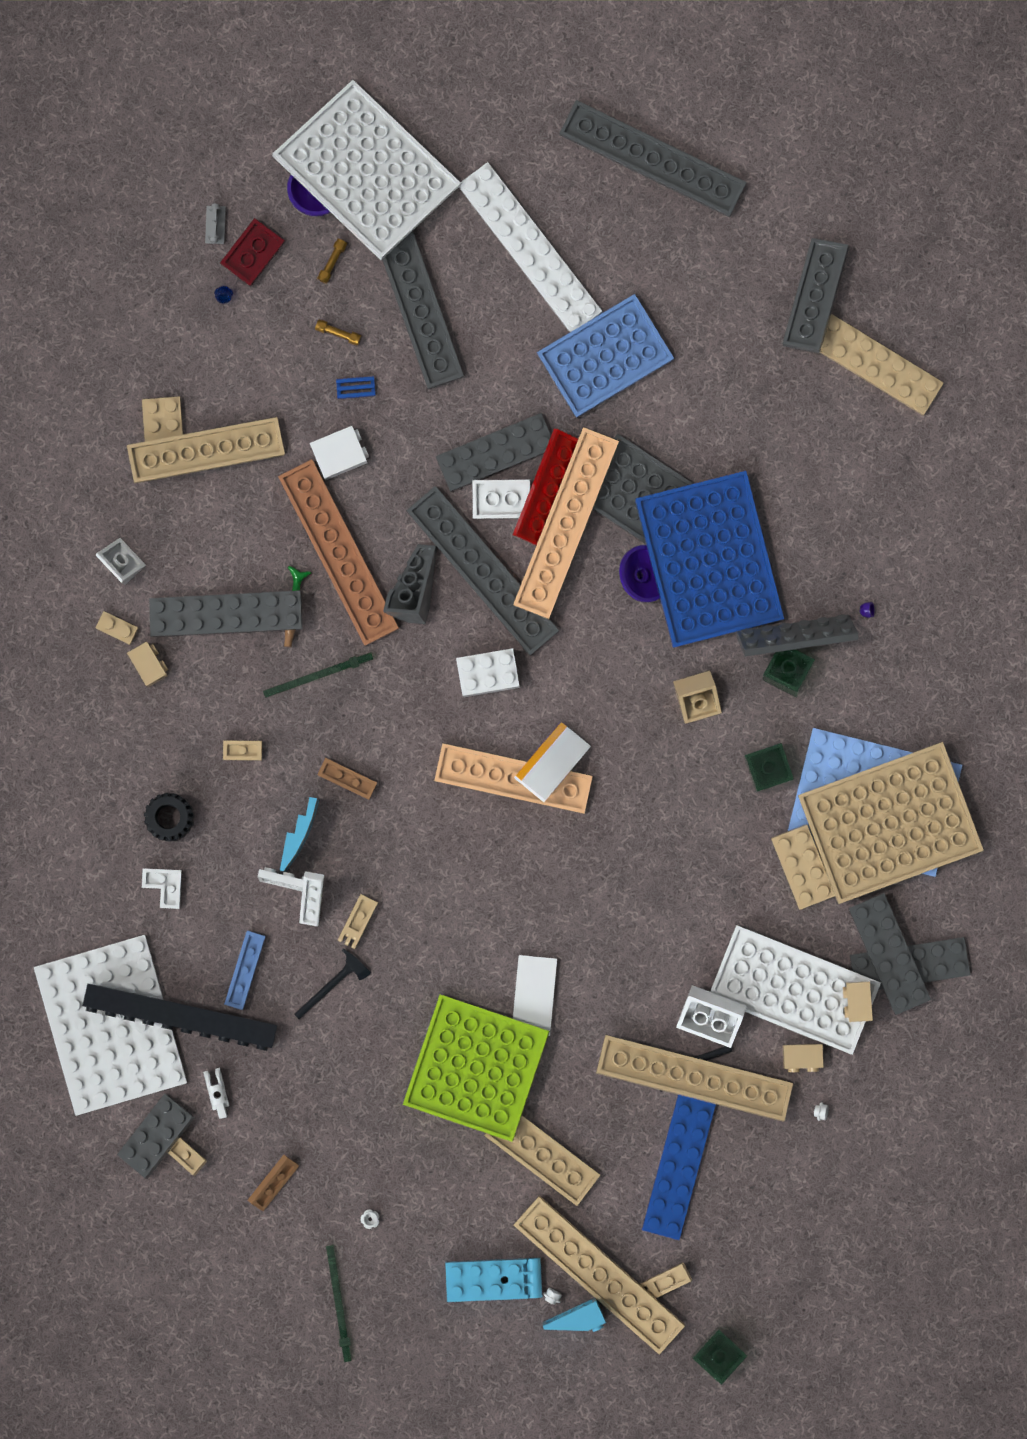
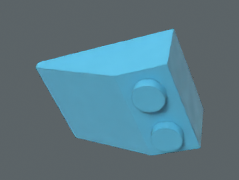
(580, 1318)

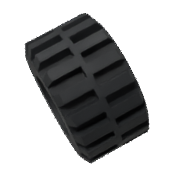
(153, 810)

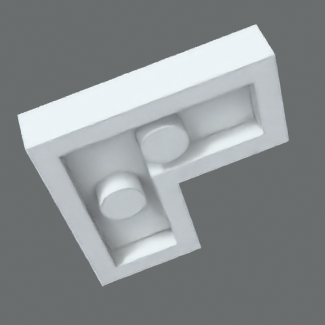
(168, 881)

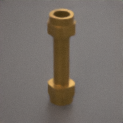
(324, 275)
(353, 338)

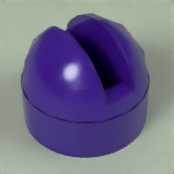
(867, 609)

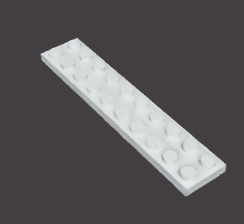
(529, 248)

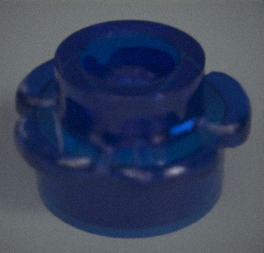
(223, 298)

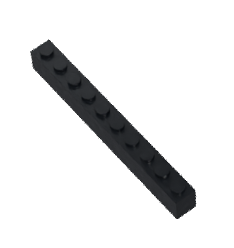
(179, 1015)

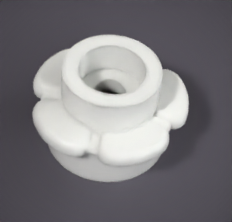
(821, 1111)
(369, 1224)
(552, 1296)

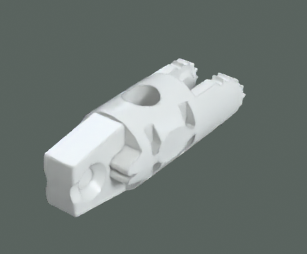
(219, 1103)

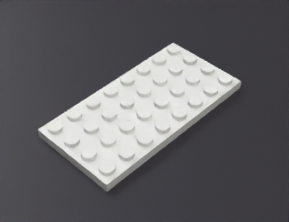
(790, 988)

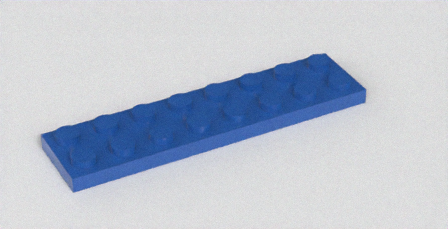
(678, 1167)

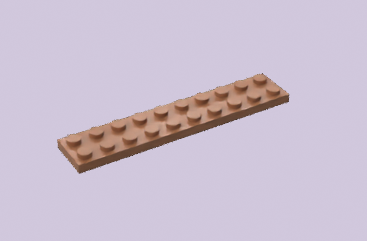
(338, 552)

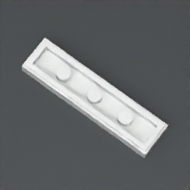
(311, 898)

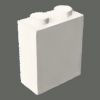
(339, 452)

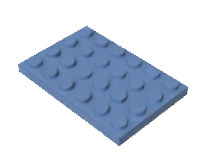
(605, 356)

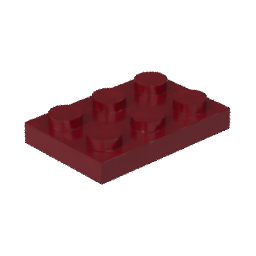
(252, 252)

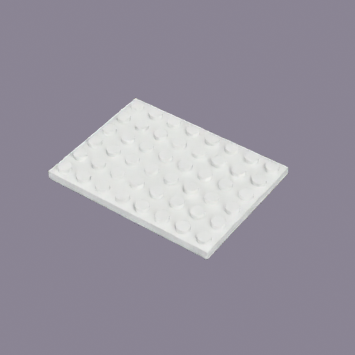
(366, 169)
(104, 1055)

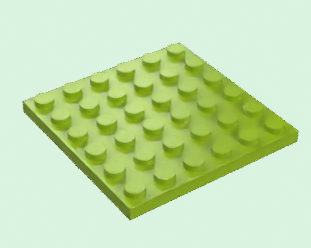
(476, 1068)

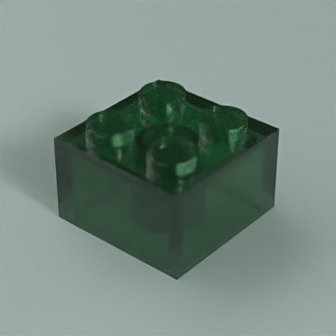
(788, 671)
(768, 767)
(719, 1356)

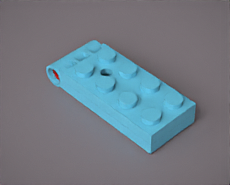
(482, 1279)

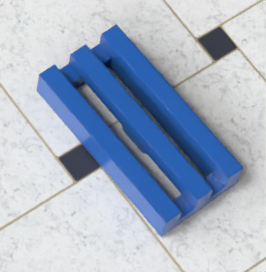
(356, 387)

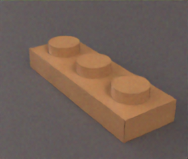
(347, 778)
(273, 1182)

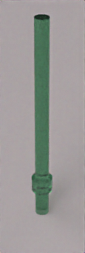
(352, 662)
(344, 1340)

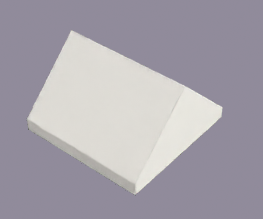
(121, 560)

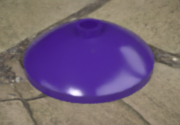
(304, 200)
(642, 588)

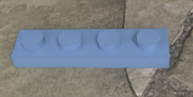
(244, 970)

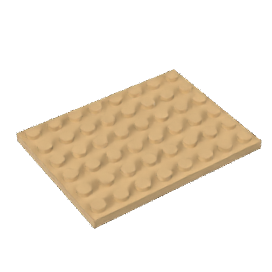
(890, 823)

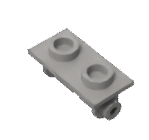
(215, 224)

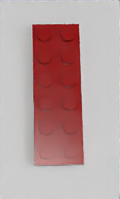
(545, 486)

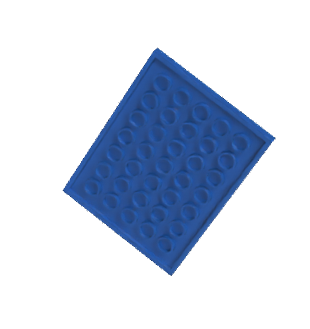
(709, 559)

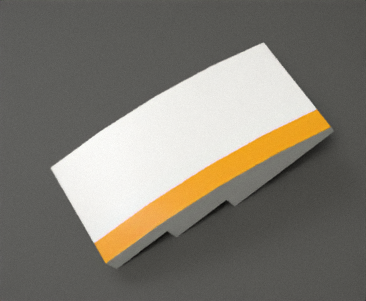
(552, 762)

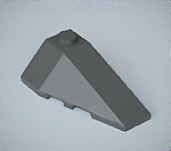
(413, 590)

